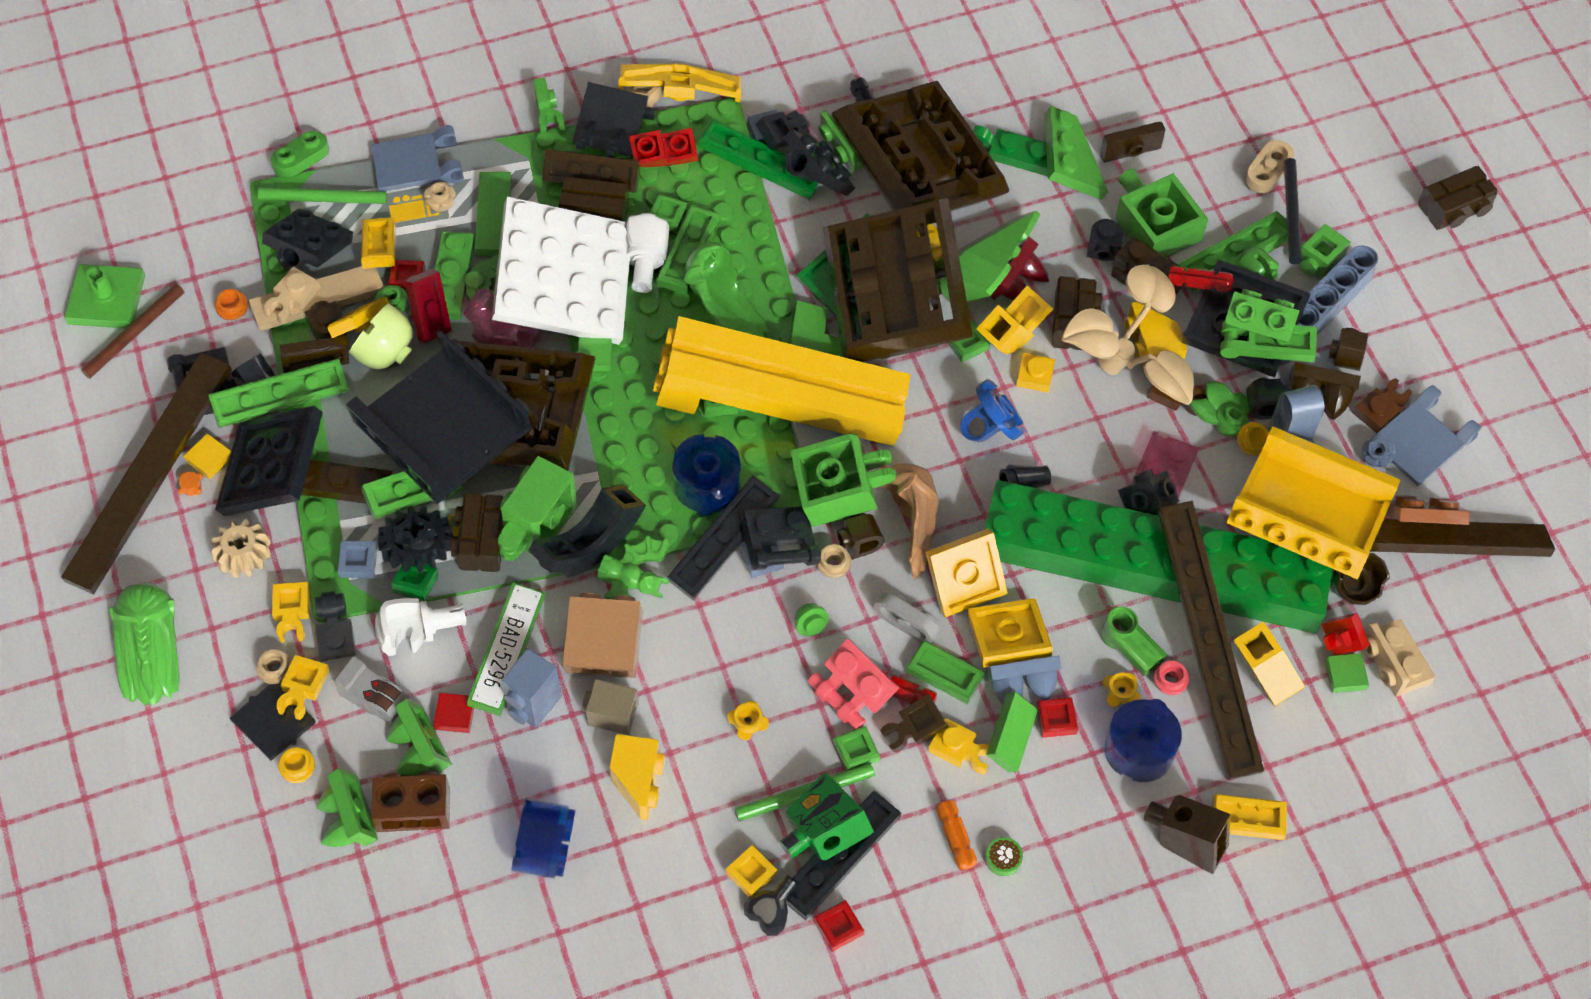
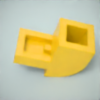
(1014, 326)

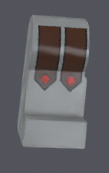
(369, 690)

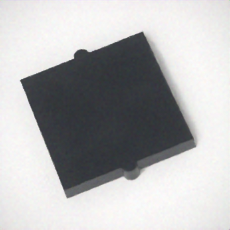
(268, 728)

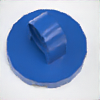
(996, 413)

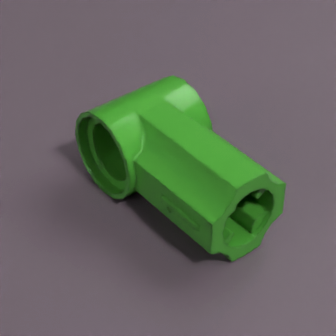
(1132, 643)

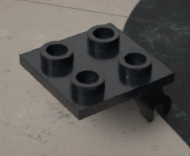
(609, 119)

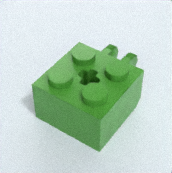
(837, 479)
(536, 507)

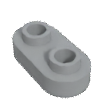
(915, 623)

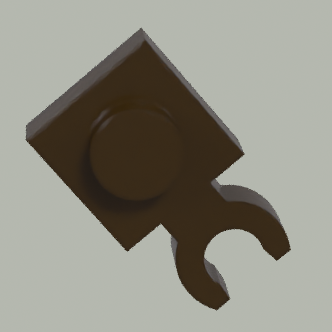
(919, 721)

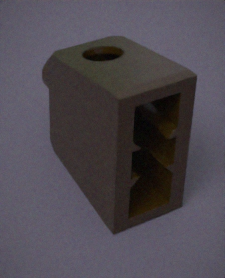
(1192, 830)

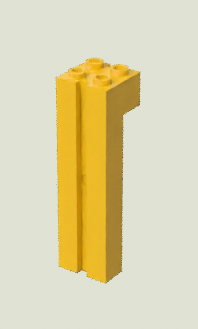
(779, 381)

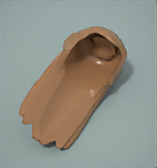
(919, 499)

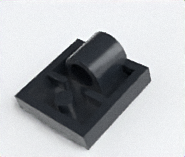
(820, 163)
(306, 239)

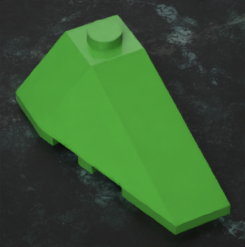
(986, 258)

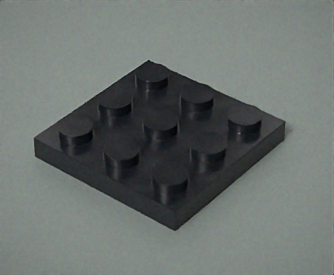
(1211, 311)
(269, 461)

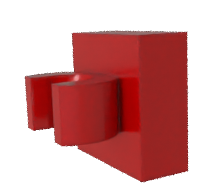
(1344, 634)

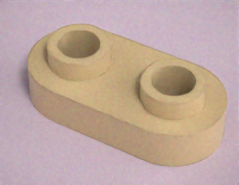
(1267, 168)

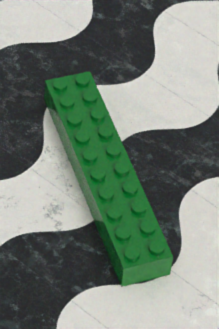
(1131, 554)

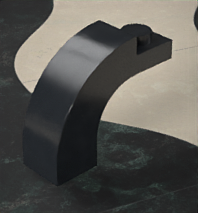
(596, 535)

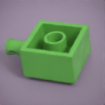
(1160, 213)

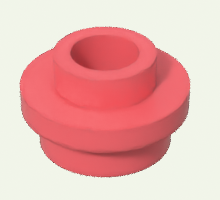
(1174, 669)

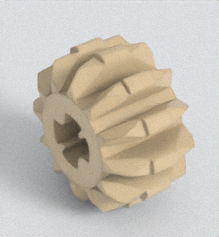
(228, 550)

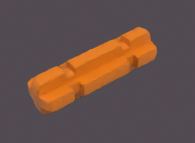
(956, 835)

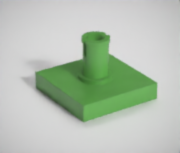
(104, 296)

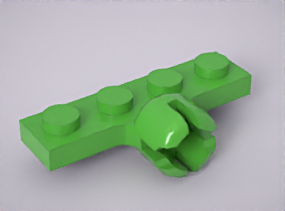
(1246, 248)

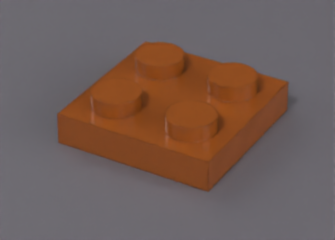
(1438, 510)

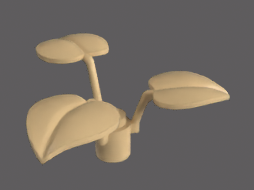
(1094, 334)

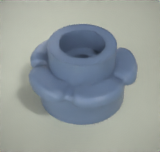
(1382, 459)

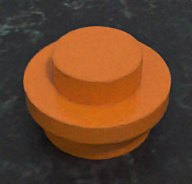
(231, 304)

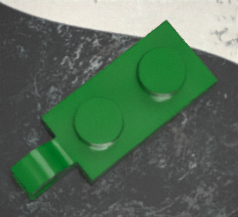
(1014, 149)

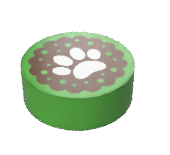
(1004, 856)

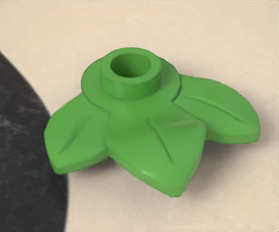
(1222, 408)

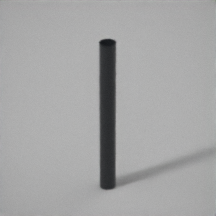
(1292, 211)

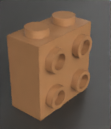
(603, 636)

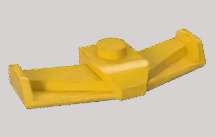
(680, 80)

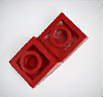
(664, 149)

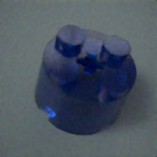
(706, 473)
(1143, 740)
(541, 837)

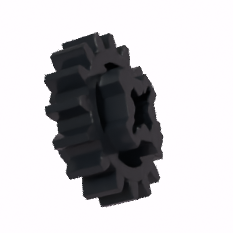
(398, 542)

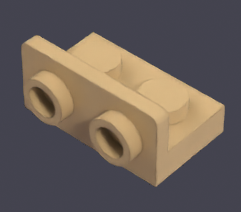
(1397, 657)

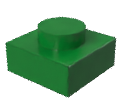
(415, 583)

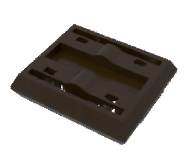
(917, 155)
(896, 281)
(552, 414)

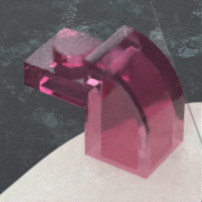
(493, 331)

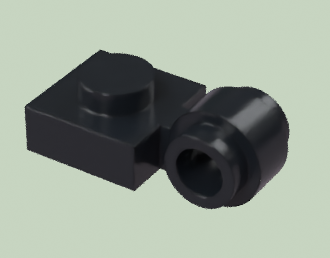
(777, 125)
(334, 637)

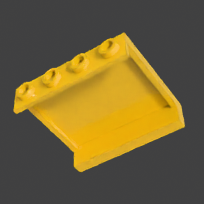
(1314, 502)

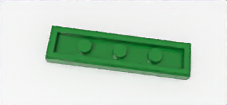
(753, 157)

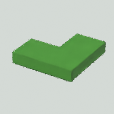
(809, 329)

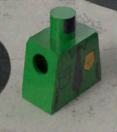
(825, 821)

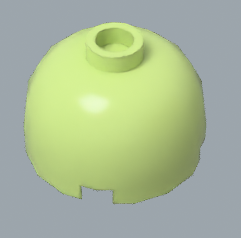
(384, 340)

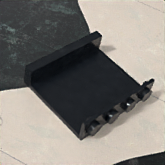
(443, 420)

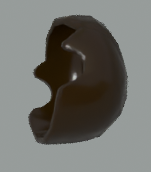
(1367, 586)

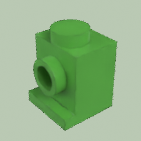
(1319, 256)

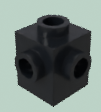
(1149, 492)

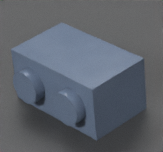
(531, 689)

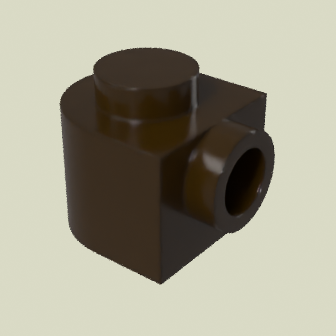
(321, 316)
(1349, 349)
(860, 535)

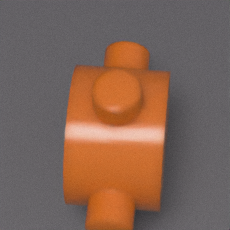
(190, 483)

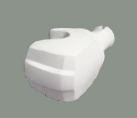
(648, 247)
(415, 620)

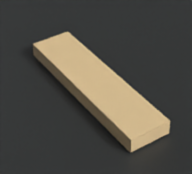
(342, 287)

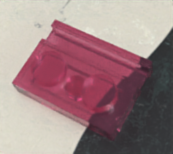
(1169, 455)

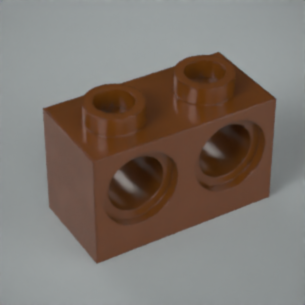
(410, 812)

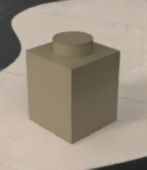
(610, 706)

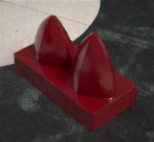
(1025, 264)
(428, 305)

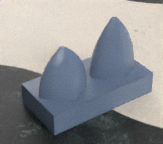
(1040, 675)

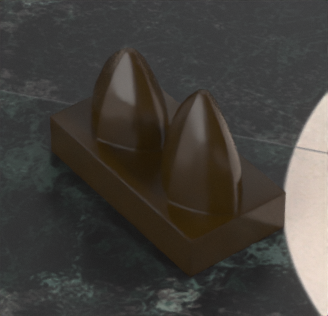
(1337, 385)

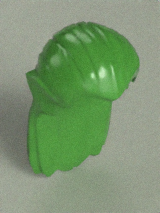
(715, 282)
(145, 643)

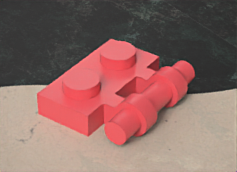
(860, 676)

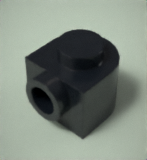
(1105, 240)
(251, 371)
(1263, 397)

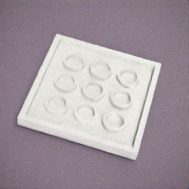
(561, 271)

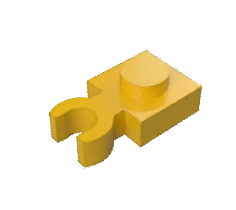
(290, 605)
(300, 682)
(957, 745)

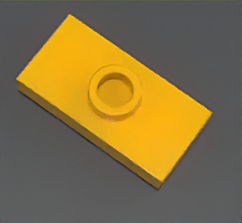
(378, 242)
(357, 319)
(1254, 816)

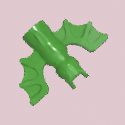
(626, 574)

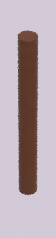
(132, 331)

